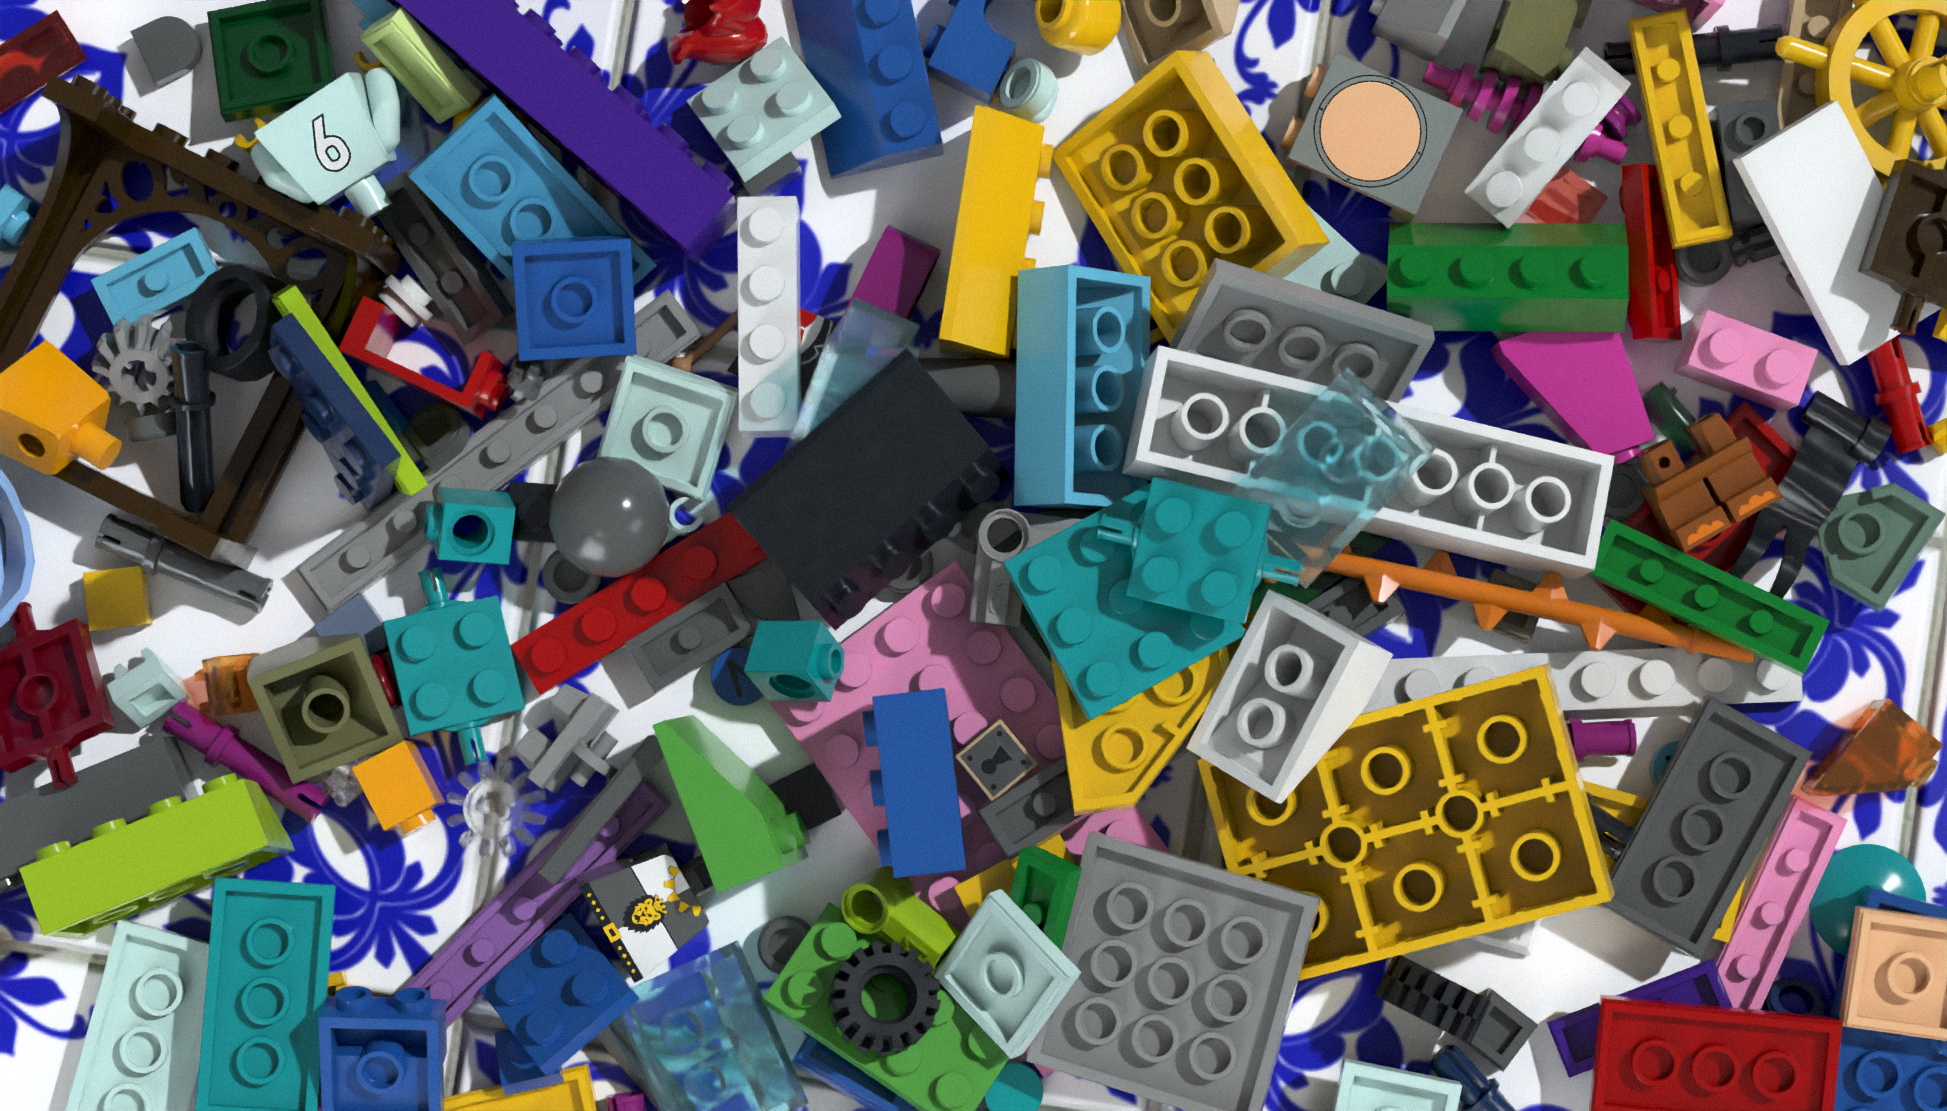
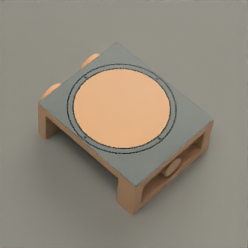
(1371, 134)

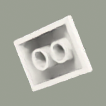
(1287, 696)

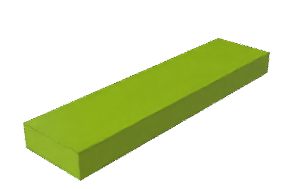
(288, 300)

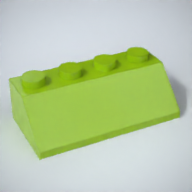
(153, 858)

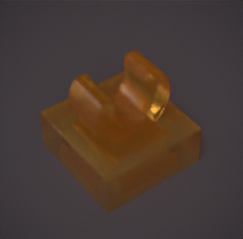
(227, 686)

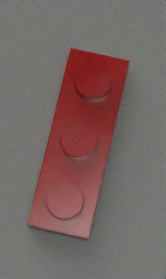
(1652, 269)

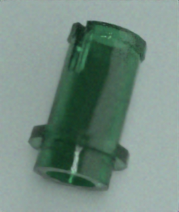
(1669, 416)

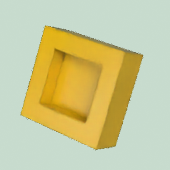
(117, 598)

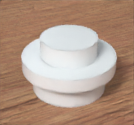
(407, 299)

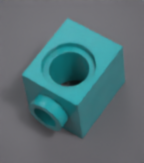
(488, 543)
(795, 661)

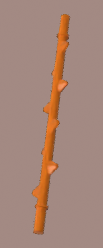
(1545, 601)

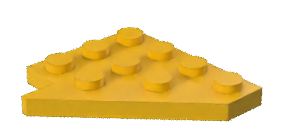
(1127, 747)

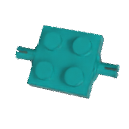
(1199, 550)
(453, 665)

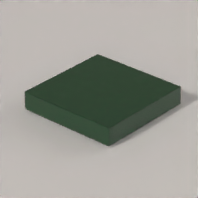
(269, 56)

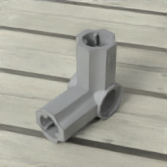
(993, 594)

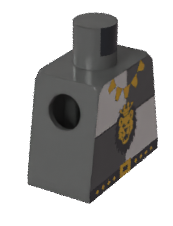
(647, 905)

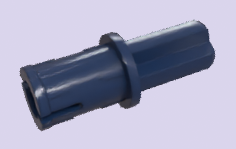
(1476, 1091)

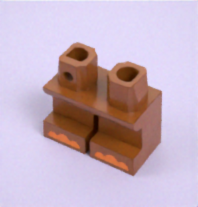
(1707, 491)

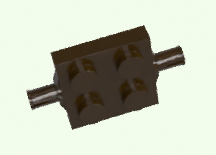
(1911, 241)

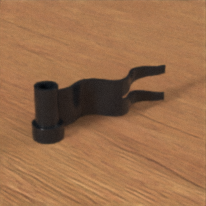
(1812, 484)

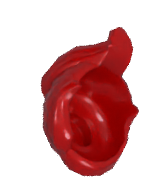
(718, 32)

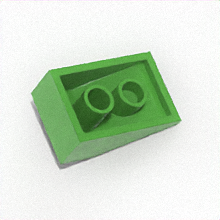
(731, 809)

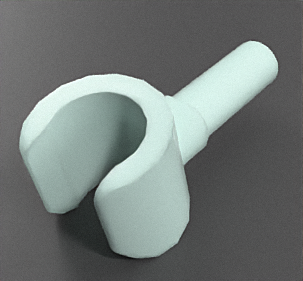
(677, 529)

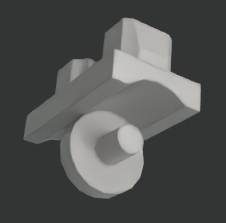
(577, 748)

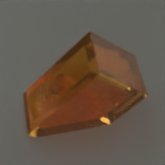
(1876, 755)

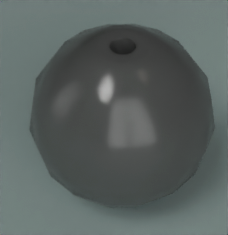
(609, 516)

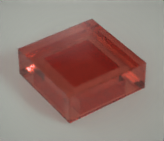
(1566, 200)

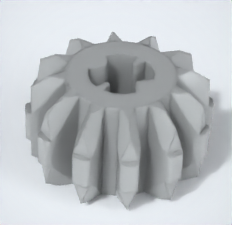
(122, 364)

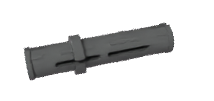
(176, 561)

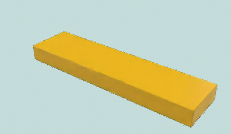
(1679, 128)

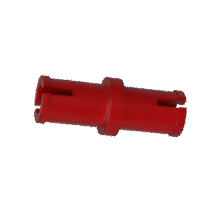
(1898, 397)

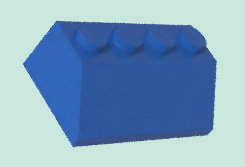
(876, 76)

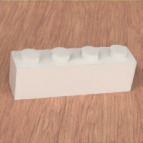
(769, 315)

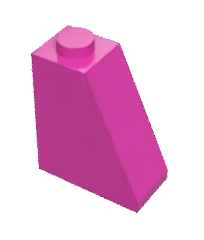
(1581, 387)

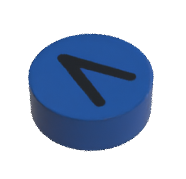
(730, 680)

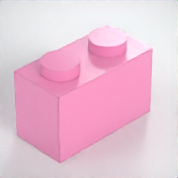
(1745, 361)

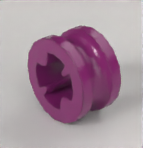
(1619, 117)

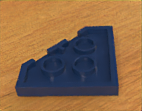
(335, 417)

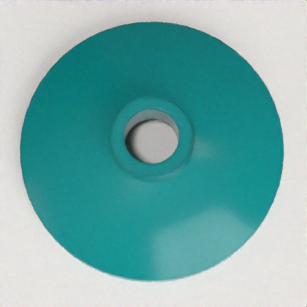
(1844, 885)

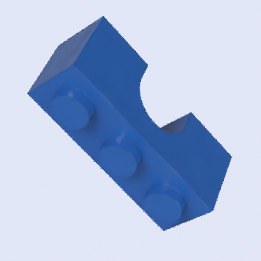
(969, 52)

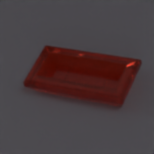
(34, 56)

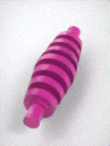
(1504, 104)

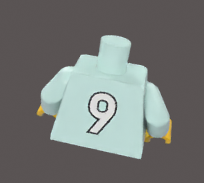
(333, 141)

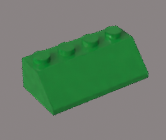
(1511, 277)

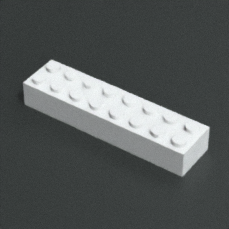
(1476, 495)

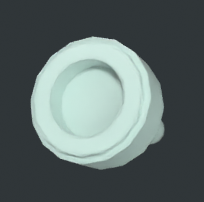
(1029, 90)

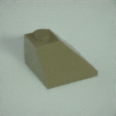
(322, 703)

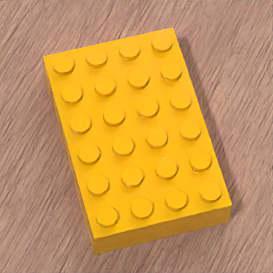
(1426, 824)

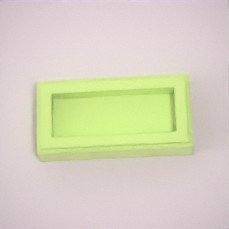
(420, 65)

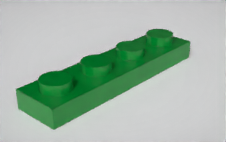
(1708, 598)

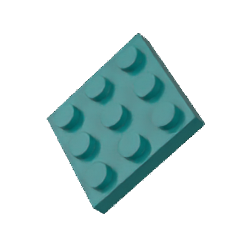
(1097, 634)

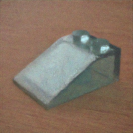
(1333, 472)

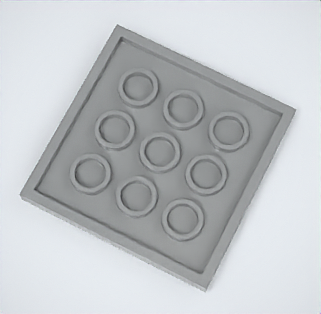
(1177, 979)

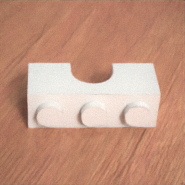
(1547, 137)

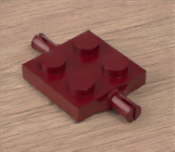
(49, 696)

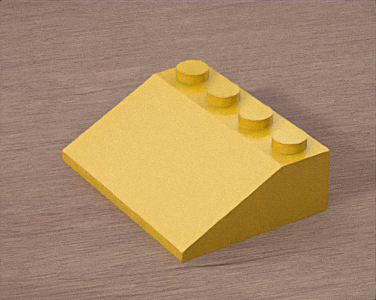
(1185, 180)

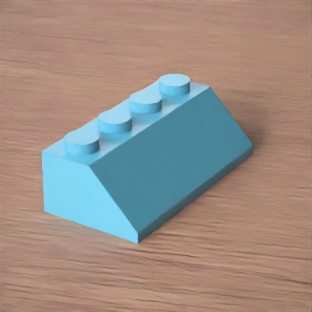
(1077, 384)

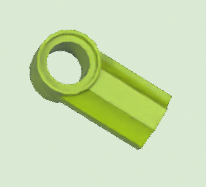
(901, 918)

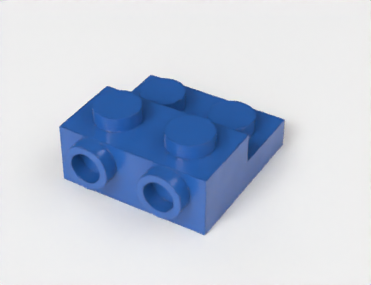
(382, 1051)

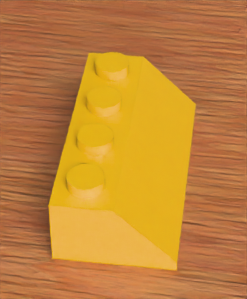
(993, 234)

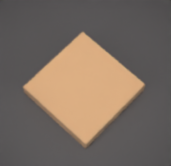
(1896, 974)

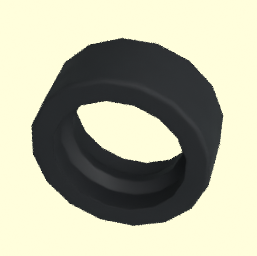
(212, 310)

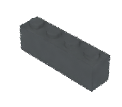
(104, 793)

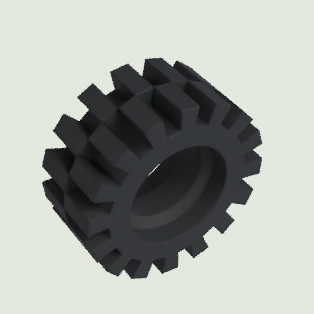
(909, 973)
(1433, 998)

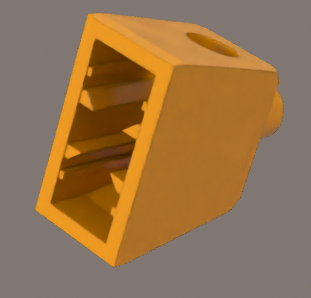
(53, 413)

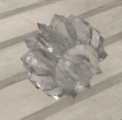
(480, 820)

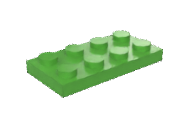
(941, 1072)

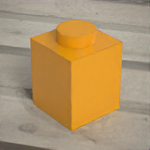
(399, 788)

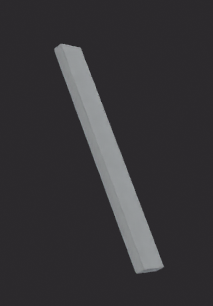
(492, 457)

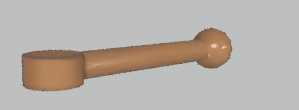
(685, 363)

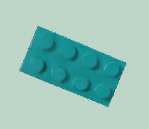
(265, 995)

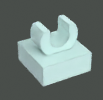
(147, 689)

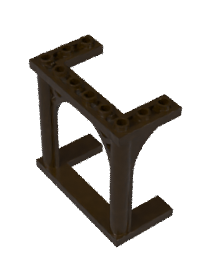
(95, 151)

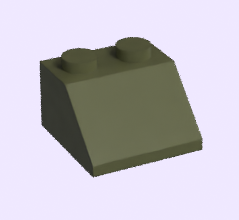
(1532, 39)

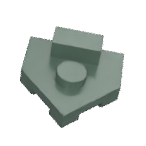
(1876, 541)

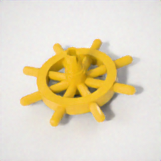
(1907, 88)

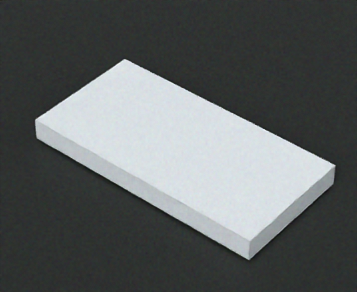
(1820, 211)

